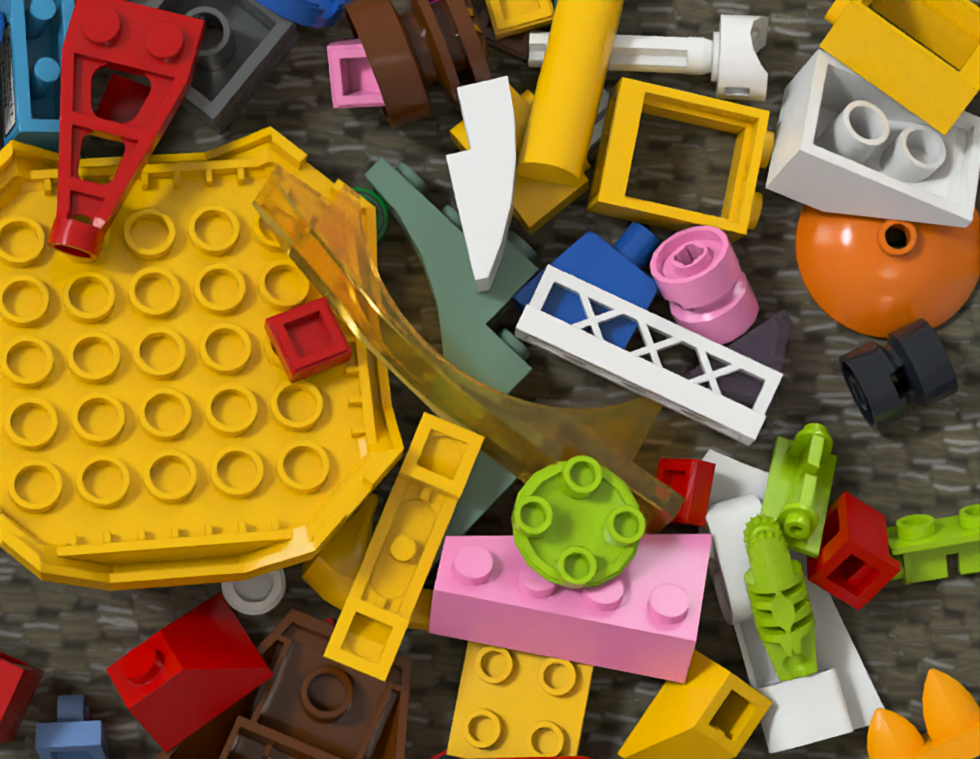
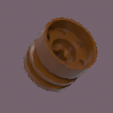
(418, 49)

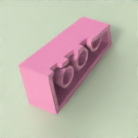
(629, 624)

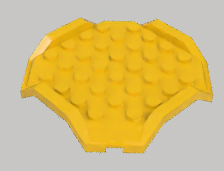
(143, 391)

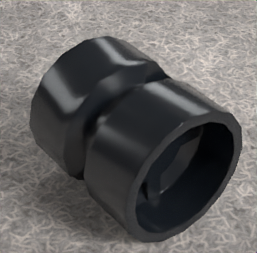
(918, 363)

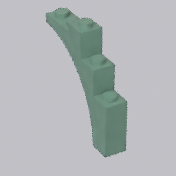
(463, 316)

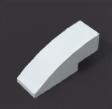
(485, 174)

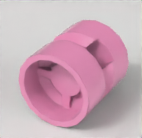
(704, 284)

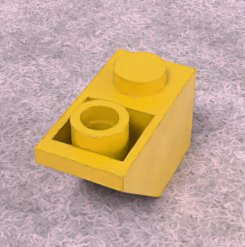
(698, 719)

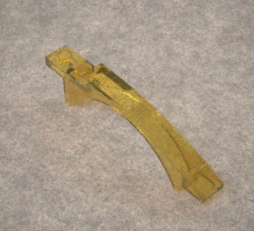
(522, 436)

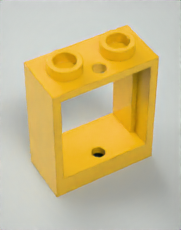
(904, 66)
(617, 145)

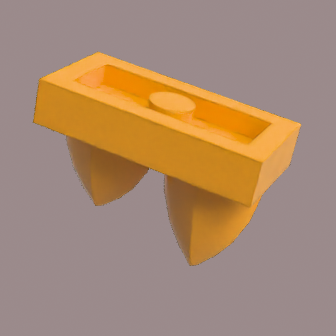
(950, 721)

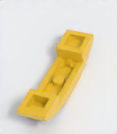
(403, 547)

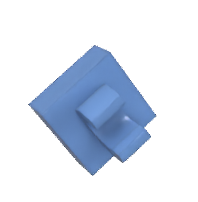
(73, 733)

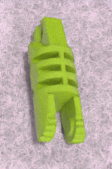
(779, 600)

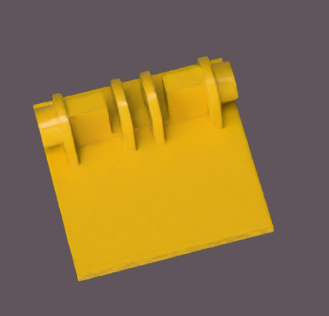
(518, 705)

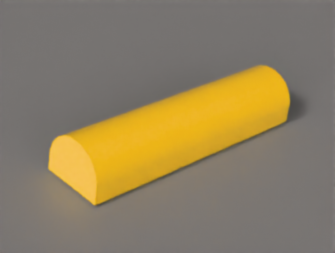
(569, 91)

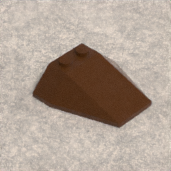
(308, 706)

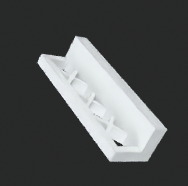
(638, 374)

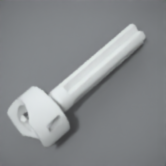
(728, 57)

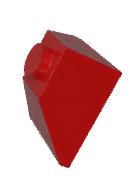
(189, 672)

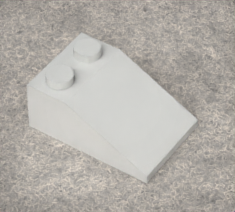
(866, 155)

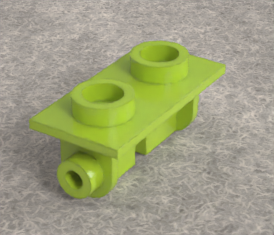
(801, 487)
(923, 543)

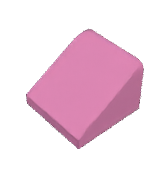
(351, 75)

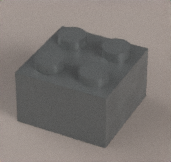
(236, 57)

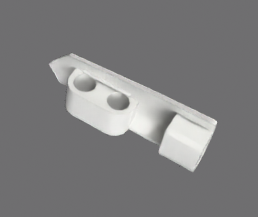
(802, 708)

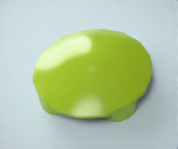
(577, 523)

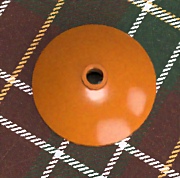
(880, 287)

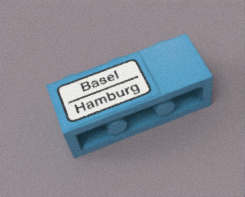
(32, 70)

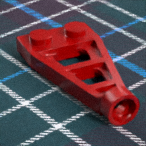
(133, 41)

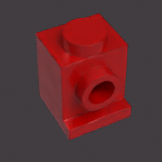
(853, 553)

